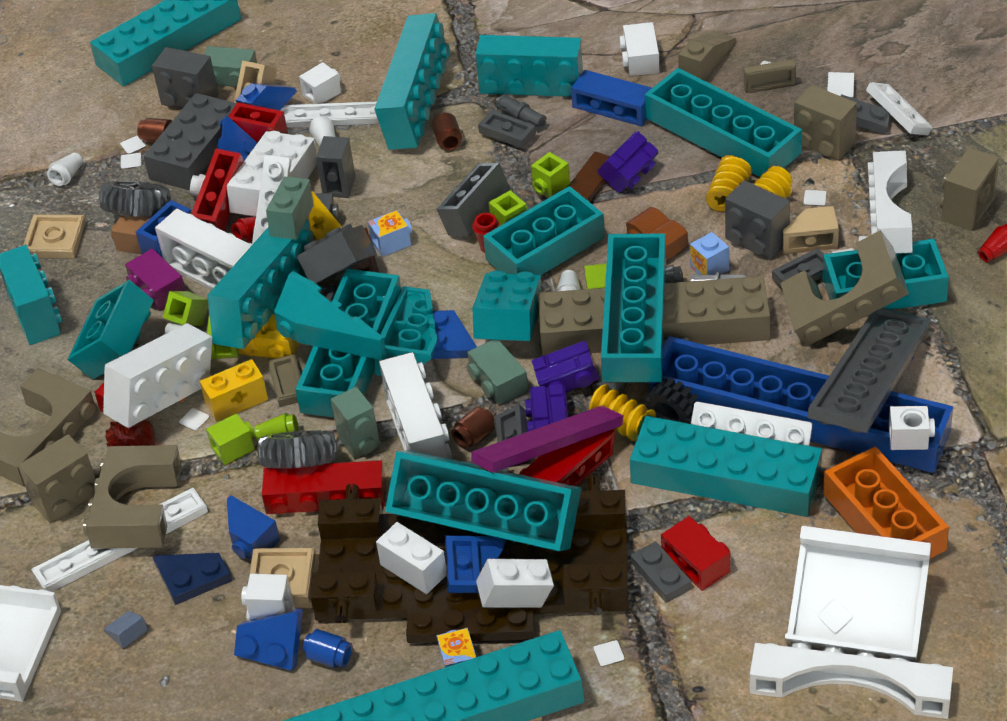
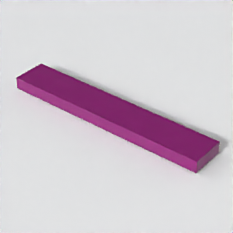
(546, 439)

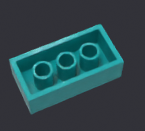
(528, 65)
(545, 234)
(921, 269)

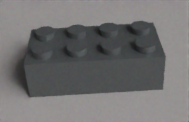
(188, 142)

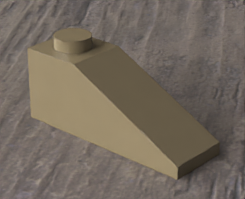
(705, 53)

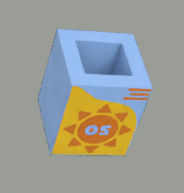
(390, 233)
(709, 255)
(455, 647)

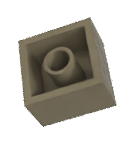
(826, 122)
(969, 188)
(58, 478)

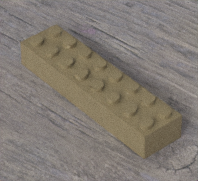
(699, 310)

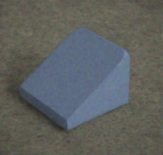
(126, 628)

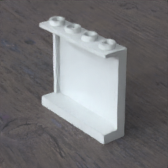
(874, 579)
(25, 630)

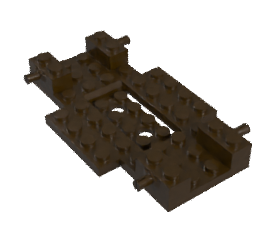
(355, 585)

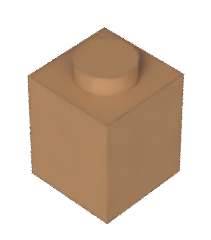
(125, 233)

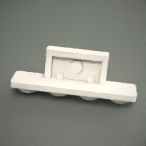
(273, 172)
(752, 423)

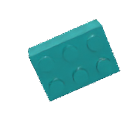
(30, 294)
(506, 306)
(111, 328)

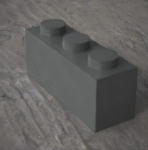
(472, 198)

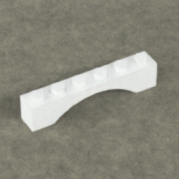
(886, 178)
(917, 686)

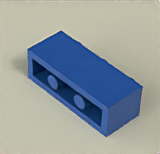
(610, 97)

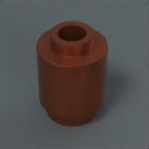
(151, 129)
(446, 131)
(473, 427)

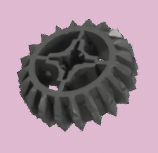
(133, 198)
(297, 449)

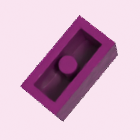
(154, 277)

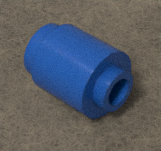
(327, 649)

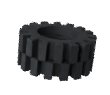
(671, 401)

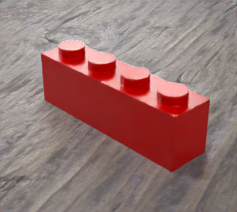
(573, 462)
(303, 488)

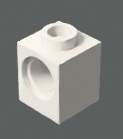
(910, 428)

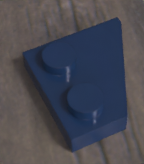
(191, 574)

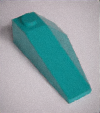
(317, 322)
(410, 327)

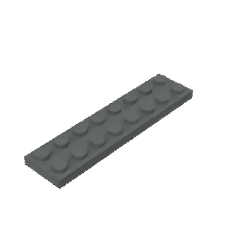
(869, 370)

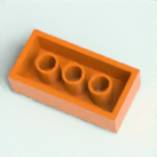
(882, 502)

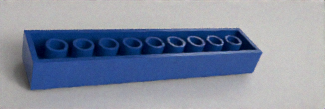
(787, 392)

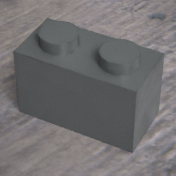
(336, 166)

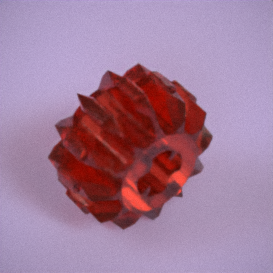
(137, 435)

